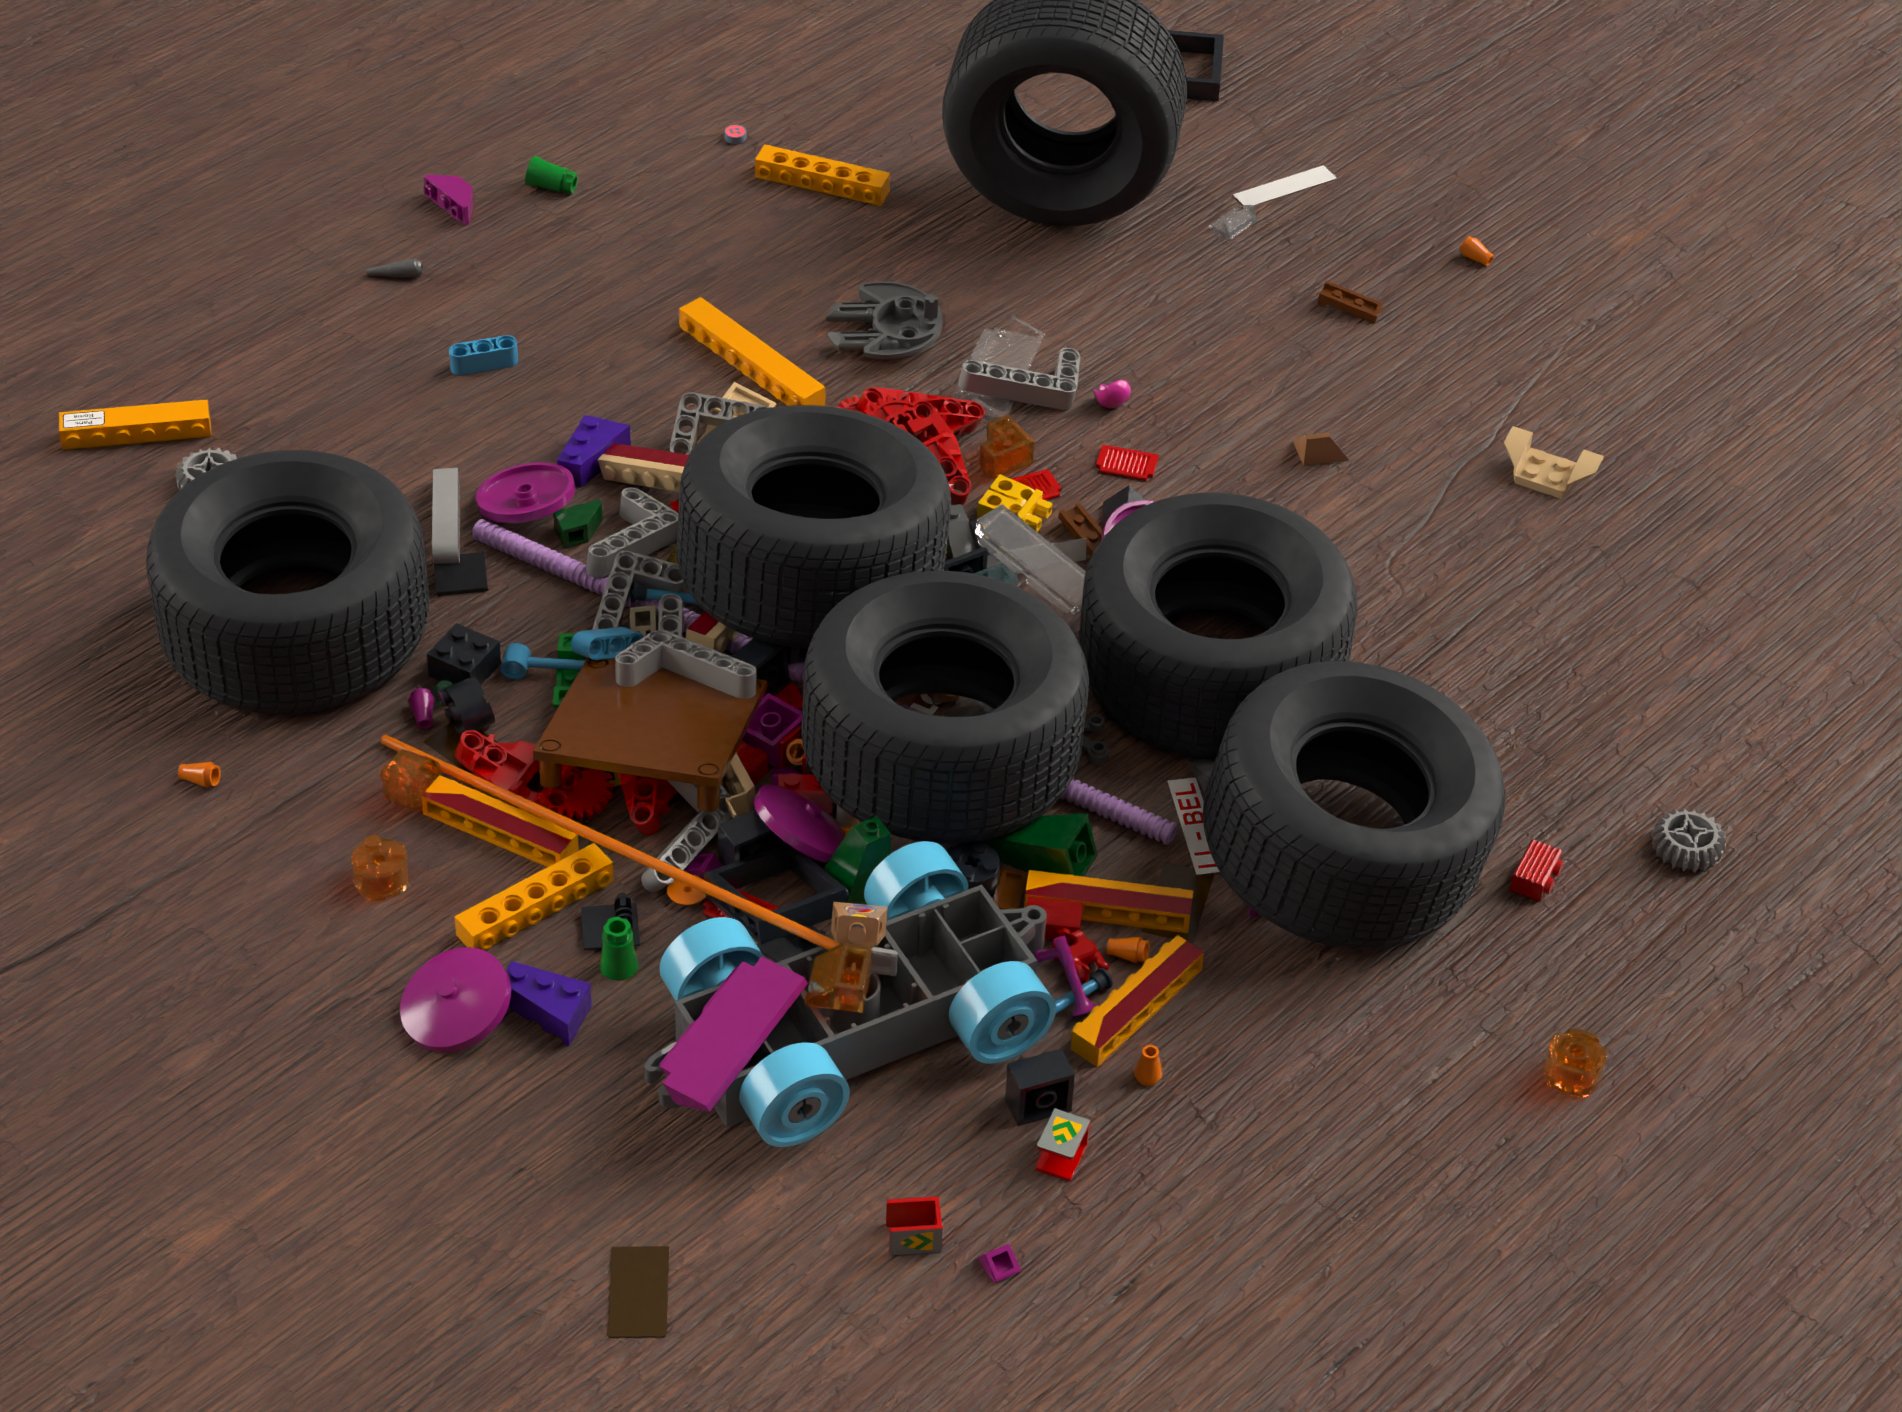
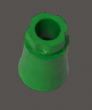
(550, 176)
(618, 950)

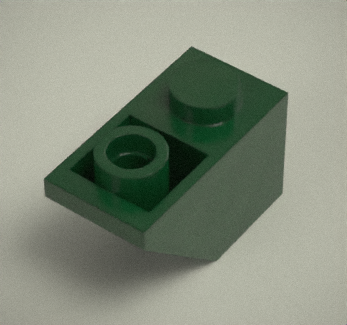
(578, 523)

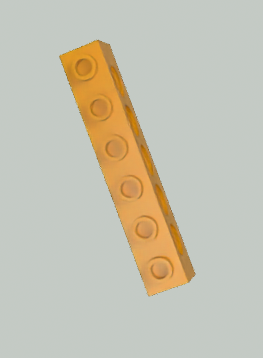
(822, 175)
(534, 898)

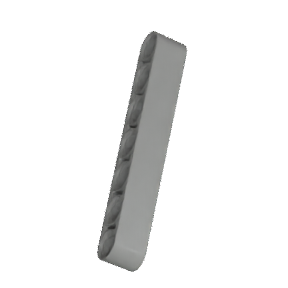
(446, 516)

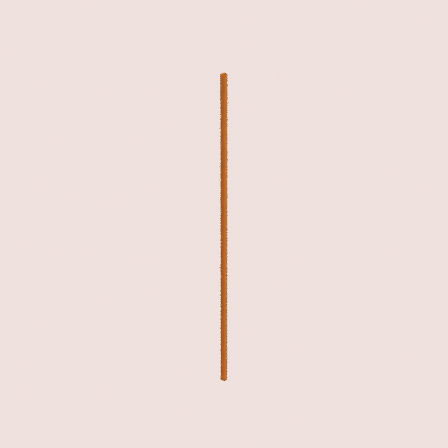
(621, 848)

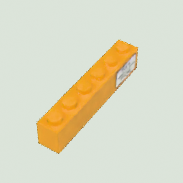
(134, 424)

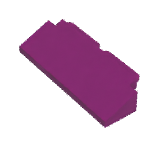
(729, 1032)

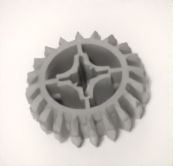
(200, 463)
(1688, 840)

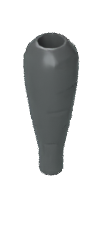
(402, 269)

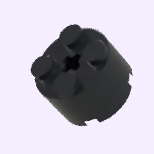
(467, 706)
(978, 864)

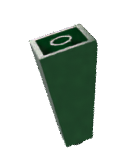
(1049, 845)
(858, 857)

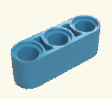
(483, 355)
(604, 642)

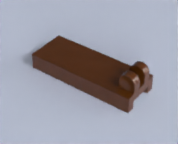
(1349, 302)
(1082, 526)

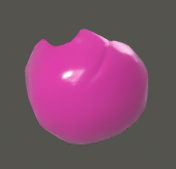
(1113, 395)

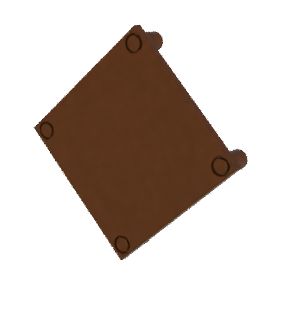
(651, 729)

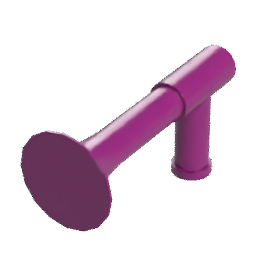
(1062, 951)

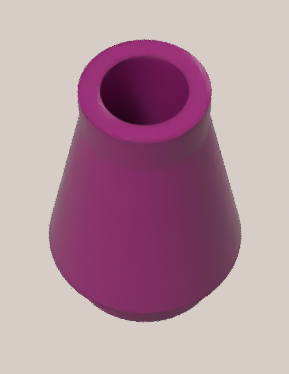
(422, 705)

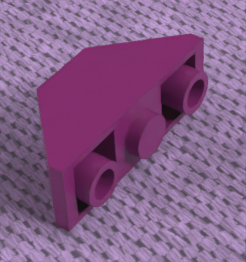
(451, 195)

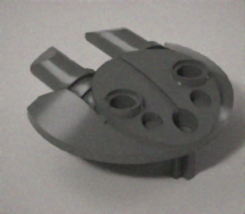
(901, 316)

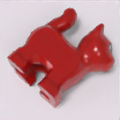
(1084, 954)

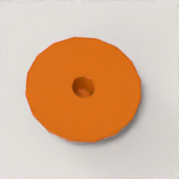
(684, 894)

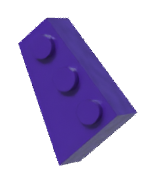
(588, 443)
(549, 999)

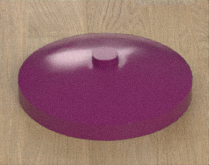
(525, 492)
(799, 821)
(455, 1000)

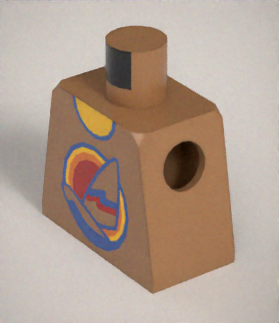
(858, 923)

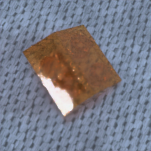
(841, 978)

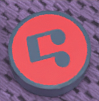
(735, 134)

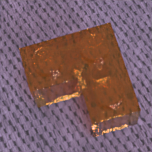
(1006, 447)

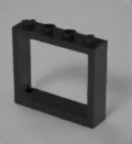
(1207, 44)
(769, 863)

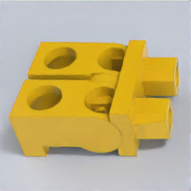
(1017, 499)

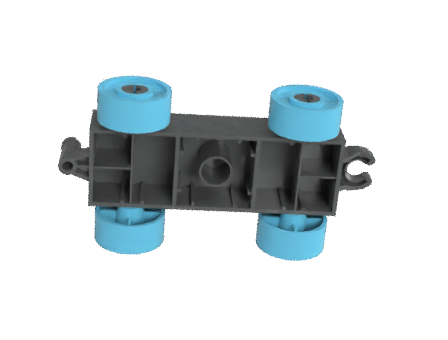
(958, 974)

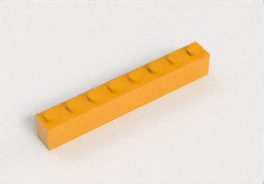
(750, 354)

